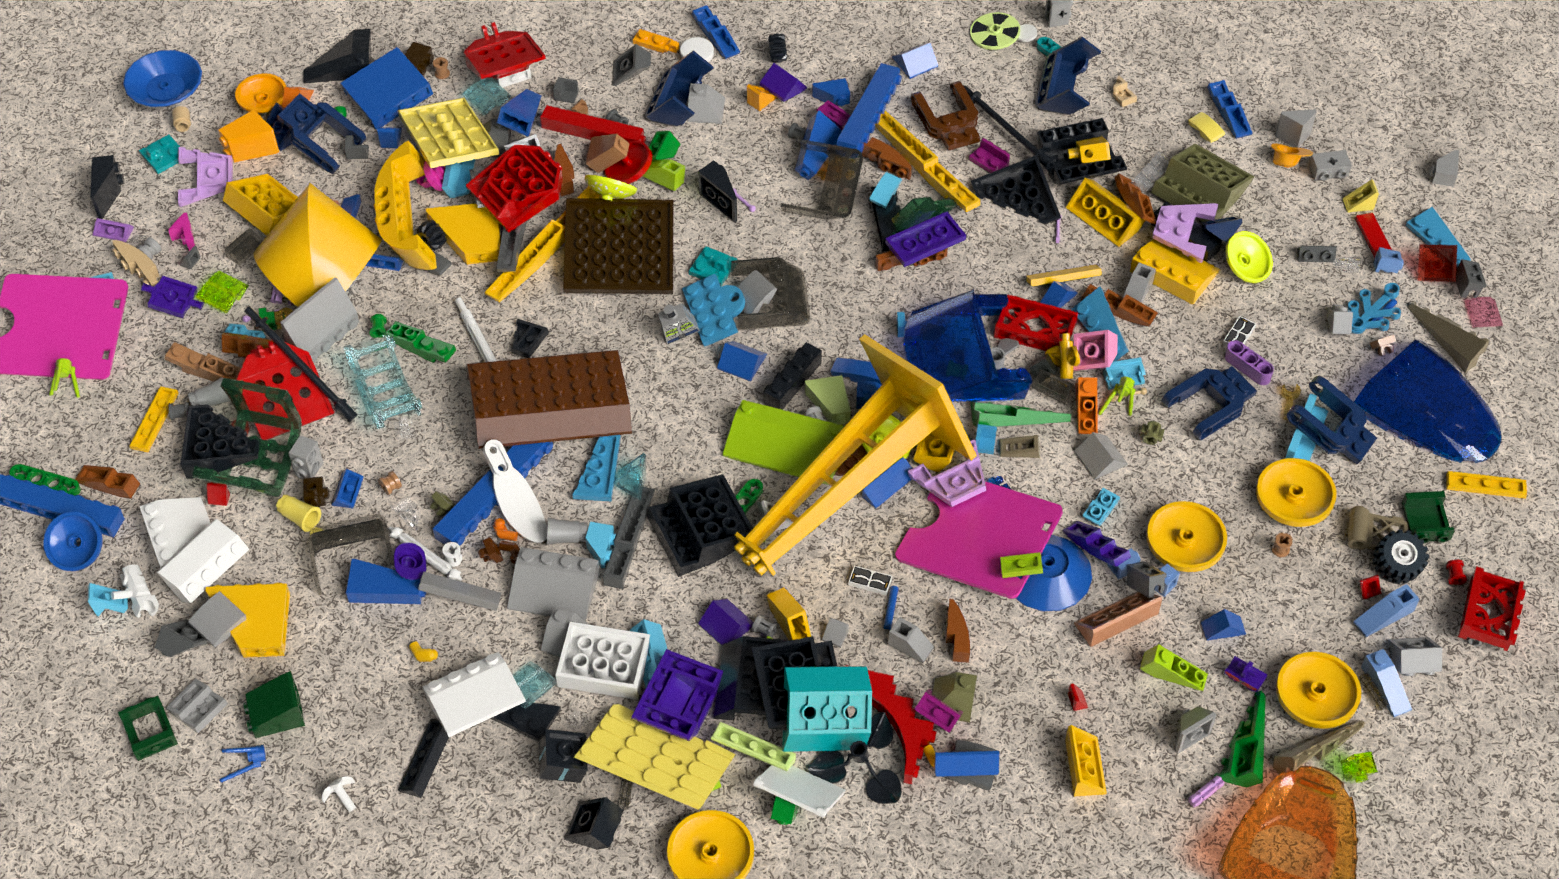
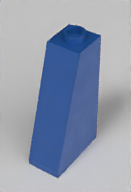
(520, 112)
(819, 130)
(380, 585)

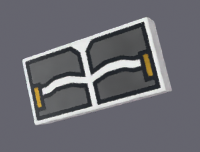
(1240, 331)
(870, 580)

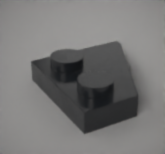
(528, 338)

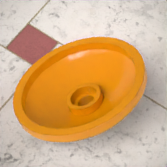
(260, 92)

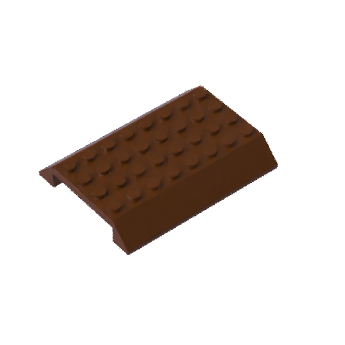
(549, 398)

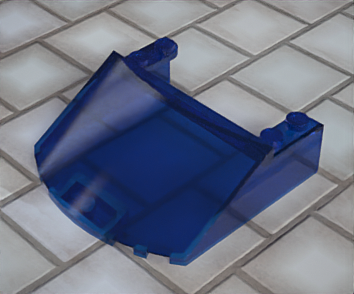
(954, 349)

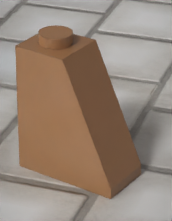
(606, 151)

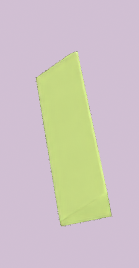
(753, 746)

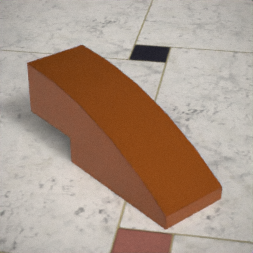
(568, 170)
(108, 481)
(957, 633)

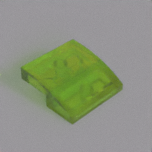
(222, 291)

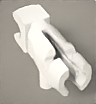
(136, 590)

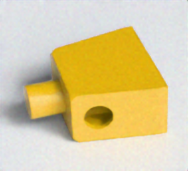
(1097, 150)

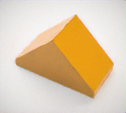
(759, 97)

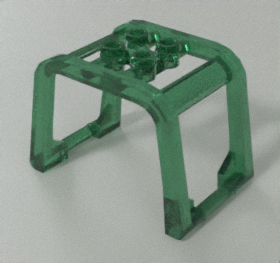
(233, 389)

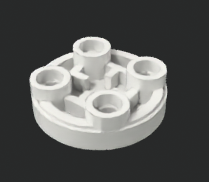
(700, 46)

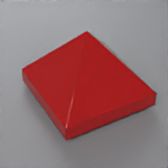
(1370, 587)

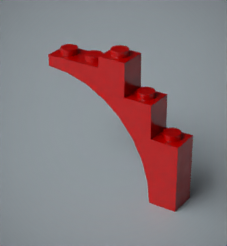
(912, 732)

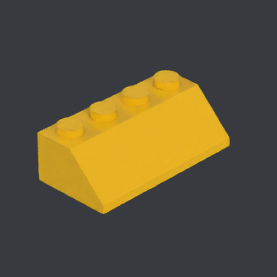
(1104, 212)

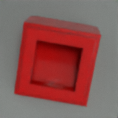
(217, 494)
(1076, 698)

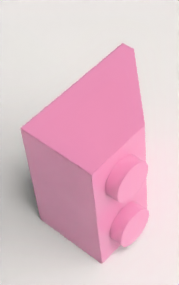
(1095, 349)

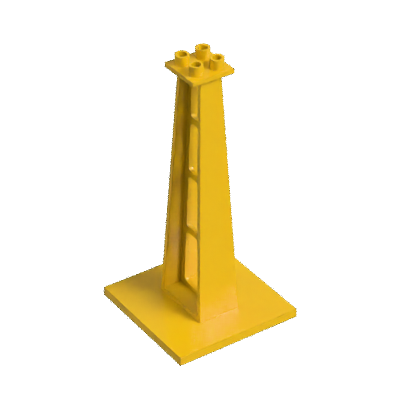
(902, 389)

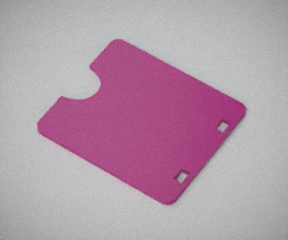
(61, 320)
(977, 532)

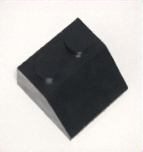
(594, 823)

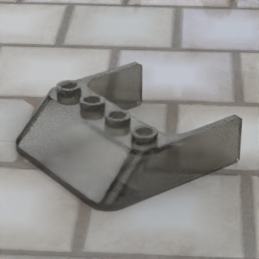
(839, 182)
(789, 300)
(347, 533)

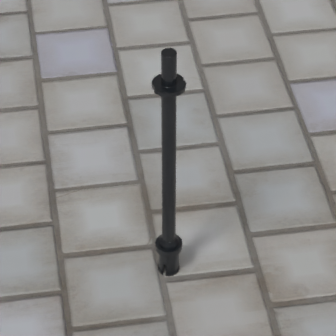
(1043, 158)
(339, 403)

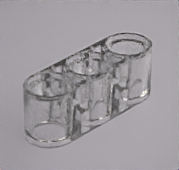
(1151, 172)

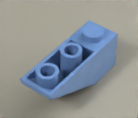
(1388, 610)

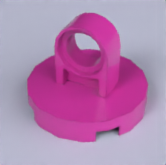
(434, 177)

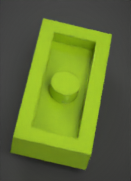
(1021, 565)

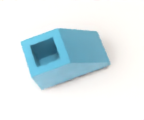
(599, 541)

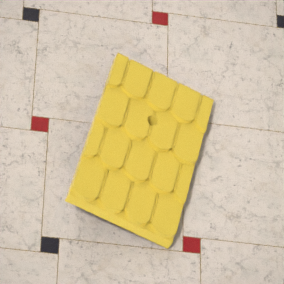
(448, 132)
(655, 758)

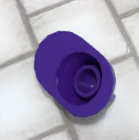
(410, 561)

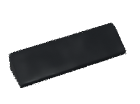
(424, 760)

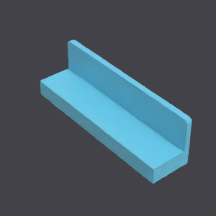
(456, 178)
(1301, 445)
(656, 646)

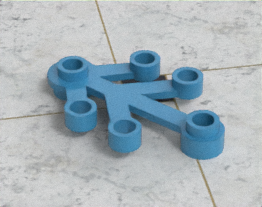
(1373, 311)

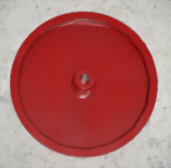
(633, 165)

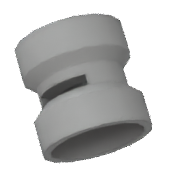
(150, 247)

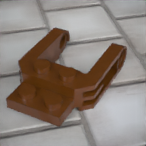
(954, 128)

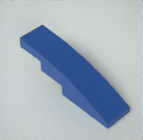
(715, 32)
(1229, 109)
(854, 369)

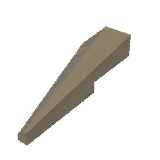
(1459, 344)
(1318, 747)

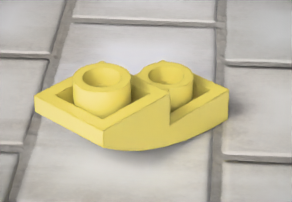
(1207, 126)

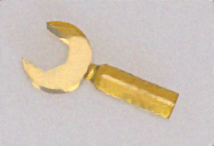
(1290, 396)

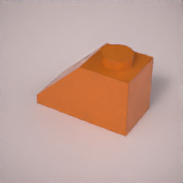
(291, 92)

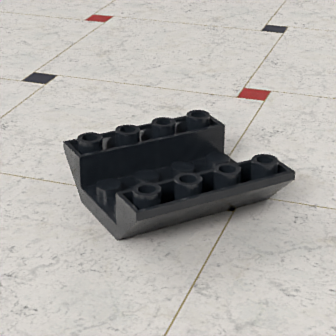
(1066, 170)
(739, 684)

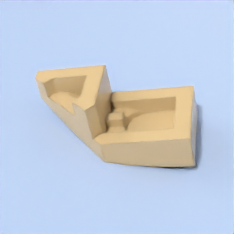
(1122, 93)

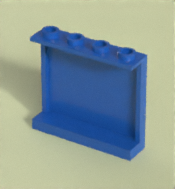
(386, 87)

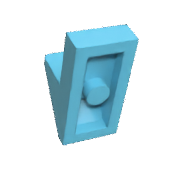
(100, 599)

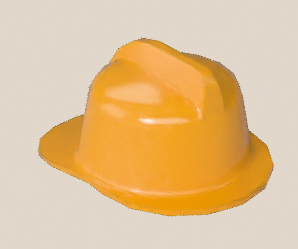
(1288, 156)

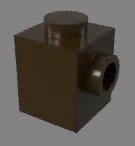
(315, 491)

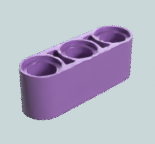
(1249, 362)

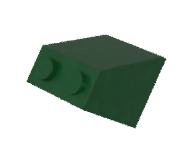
(274, 707)

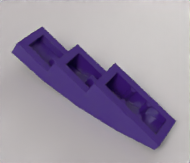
(1096, 544)

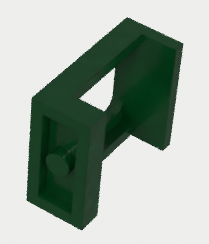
(153, 744)

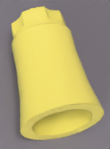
(299, 512)

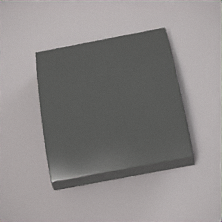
(982, 781)

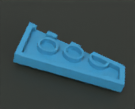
(600, 471)

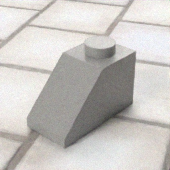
(1445, 169)

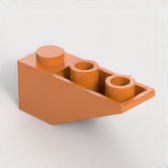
(1086, 405)

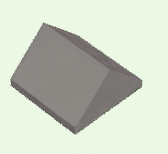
(1295, 126)
(1099, 455)

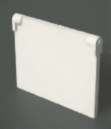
(800, 789)

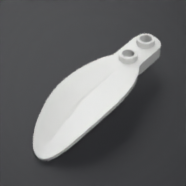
(515, 495)

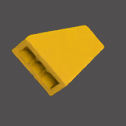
(789, 614)

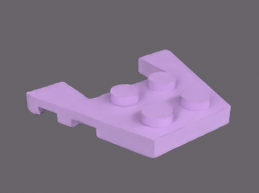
(212, 174)
(1176, 224)
(955, 483)

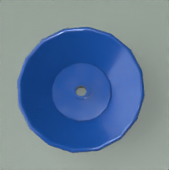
(162, 78)
(1062, 582)

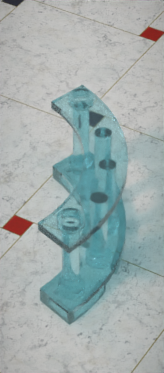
(367, 393)

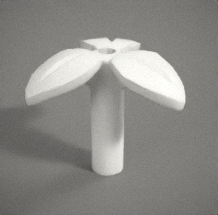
(337, 787)

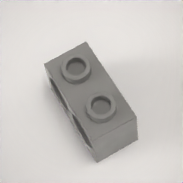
(306, 457)

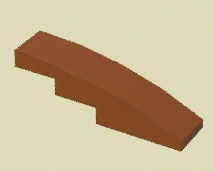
(1135, 199)
(1126, 308)
(241, 344)

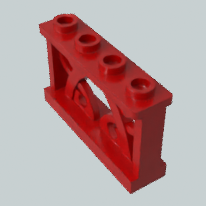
(1031, 309)
(1481, 583)

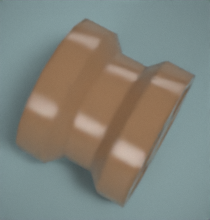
(390, 483)

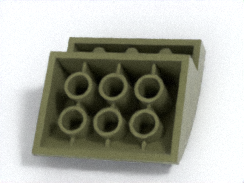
(1202, 178)

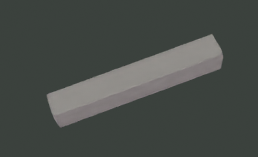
(459, 591)

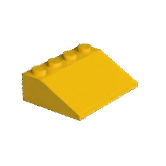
(259, 200)
(1175, 271)

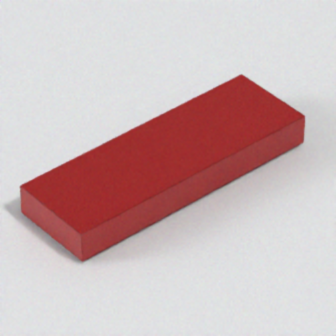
(1372, 232)

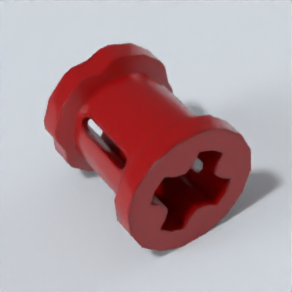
(1456, 572)

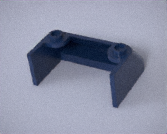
(1060, 74)
(673, 90)

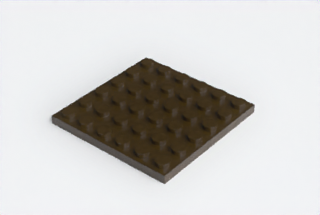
(618, 246)

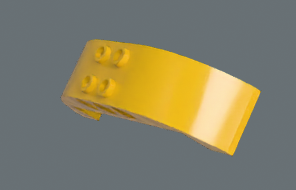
(394, 207)

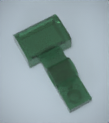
(920, 210)

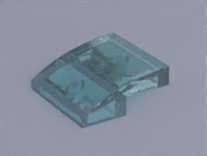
(486, 95)
(533, 682)

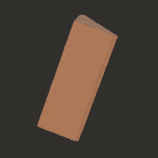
(1118, 617)

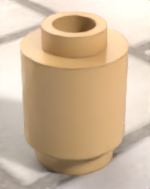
(181, 118)

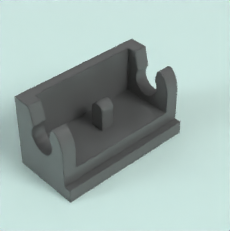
(1469, 278)
(1144, 578)

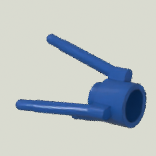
(254, 754)

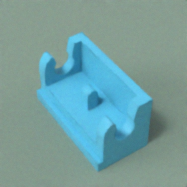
(1130, 368)

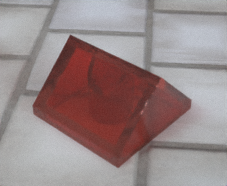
(1437, 262)

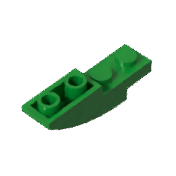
(417, 342)

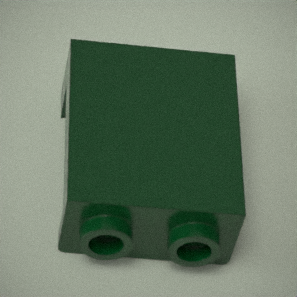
(1427, 516)

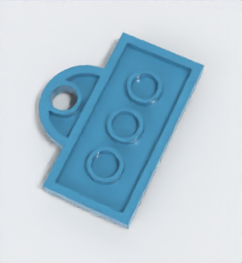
(714, 308)

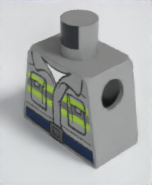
(677, 323)

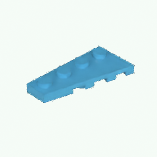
(1433, 230)
(1097, 316)

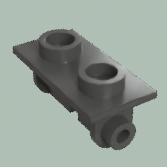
(1316, 253)

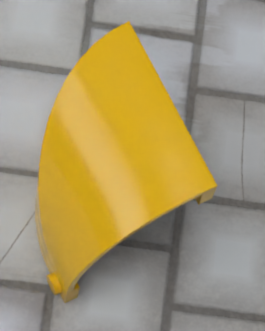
(314, 246)

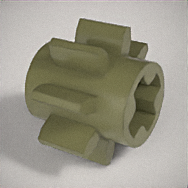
(1152, 432)

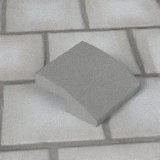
(756, 292)
(217, 619)
(196, 705)

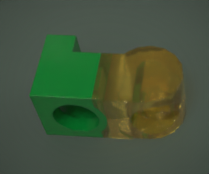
(275, 317)

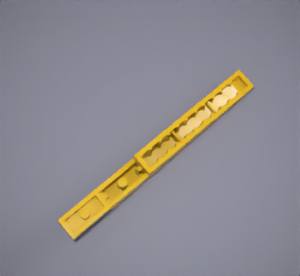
(926, 163)
(534, 255)

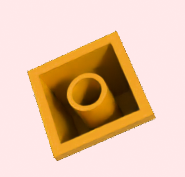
(248, 138)

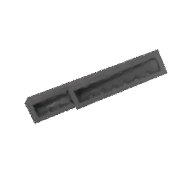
(510, 248)
(627, 540)

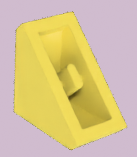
(1362, 198)

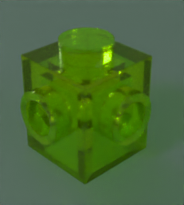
(1358, 767)

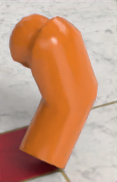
(502, 531)

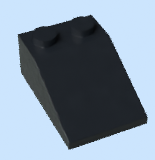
(105, 183)
(717, 189)

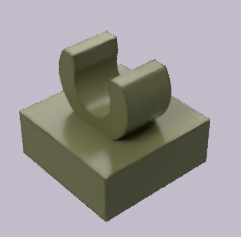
(443, 502)

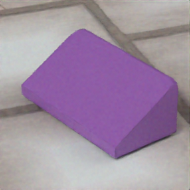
(112, 230)

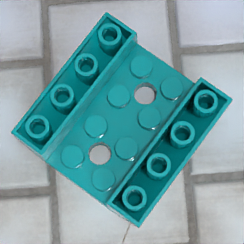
(829, 693)

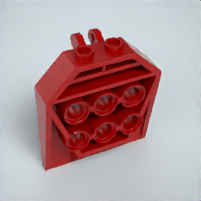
(502, 53)
(518, 185)
(266, 363)

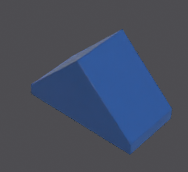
(389, 137)
(1058, 294)
(1223, 625)

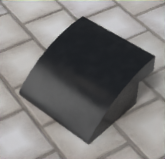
(699, 523)
(770, 671)

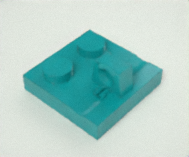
(161, 154)
(712, 262)

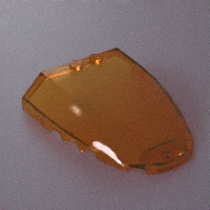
(1295, 831)

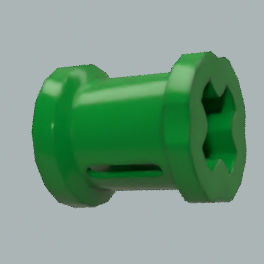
(378, 325)

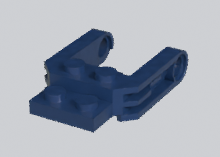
(305, 118)
(1225, 387)
(1349, 435)

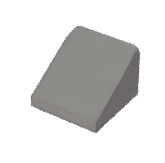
(836, 632)

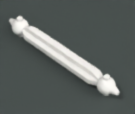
(431, 558)

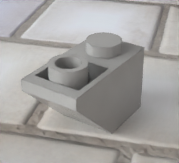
(1140, 282)
(1339, 319)
(910, 640)

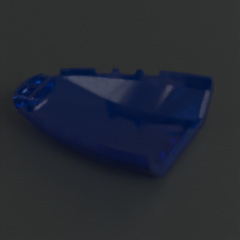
(1431, 405)

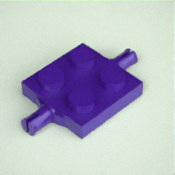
(172, 296)

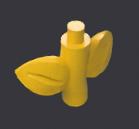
(1065, 356)

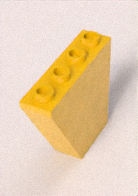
(469, 231)
(266, 617)

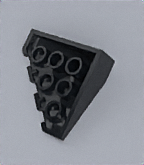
(342, 60)
(1020, 188)
(214, 442)

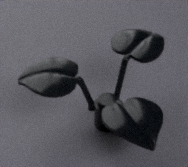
(885, 786)

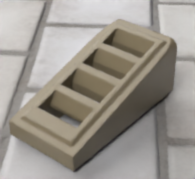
(1019, 441)

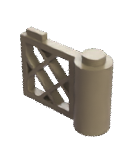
(1362, 527)

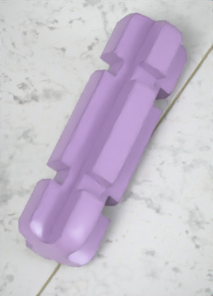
(1206, 791)

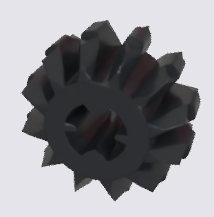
(777, 47)
(432, 234)

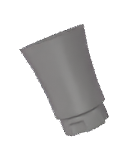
(210, 394)
(565, 531)

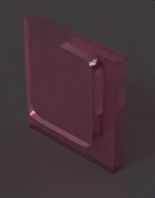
(1483, 312)

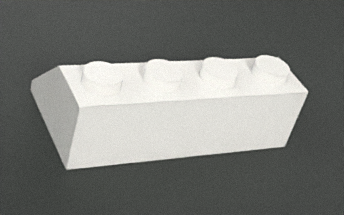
(202, 561)

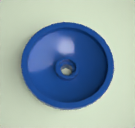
(62, 537)

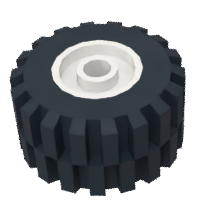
(1400, 556)

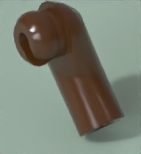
(510, 547)

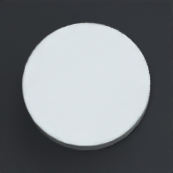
(1027, 33)

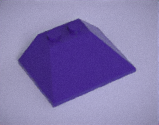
(678, 695)

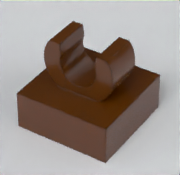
(491, 551)

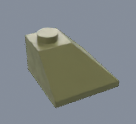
(957, 692)

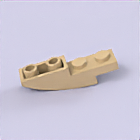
(136, 262)

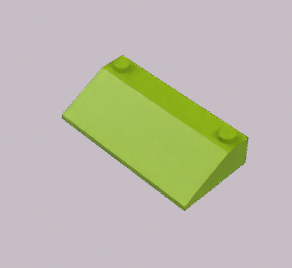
(777, 438)

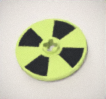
(1006, 31)

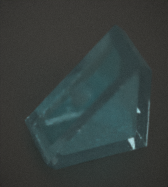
(632, 477)

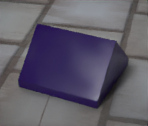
(781, 83)
(725, 621)

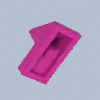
(182, 230)

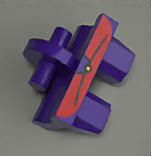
(1245, 674)

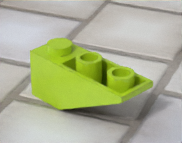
(666, 173)
(1170, 667)

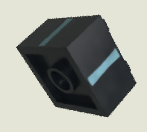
(557, 756)

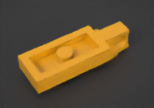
(655, 42)

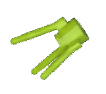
(63, 369)
(1124, 388)

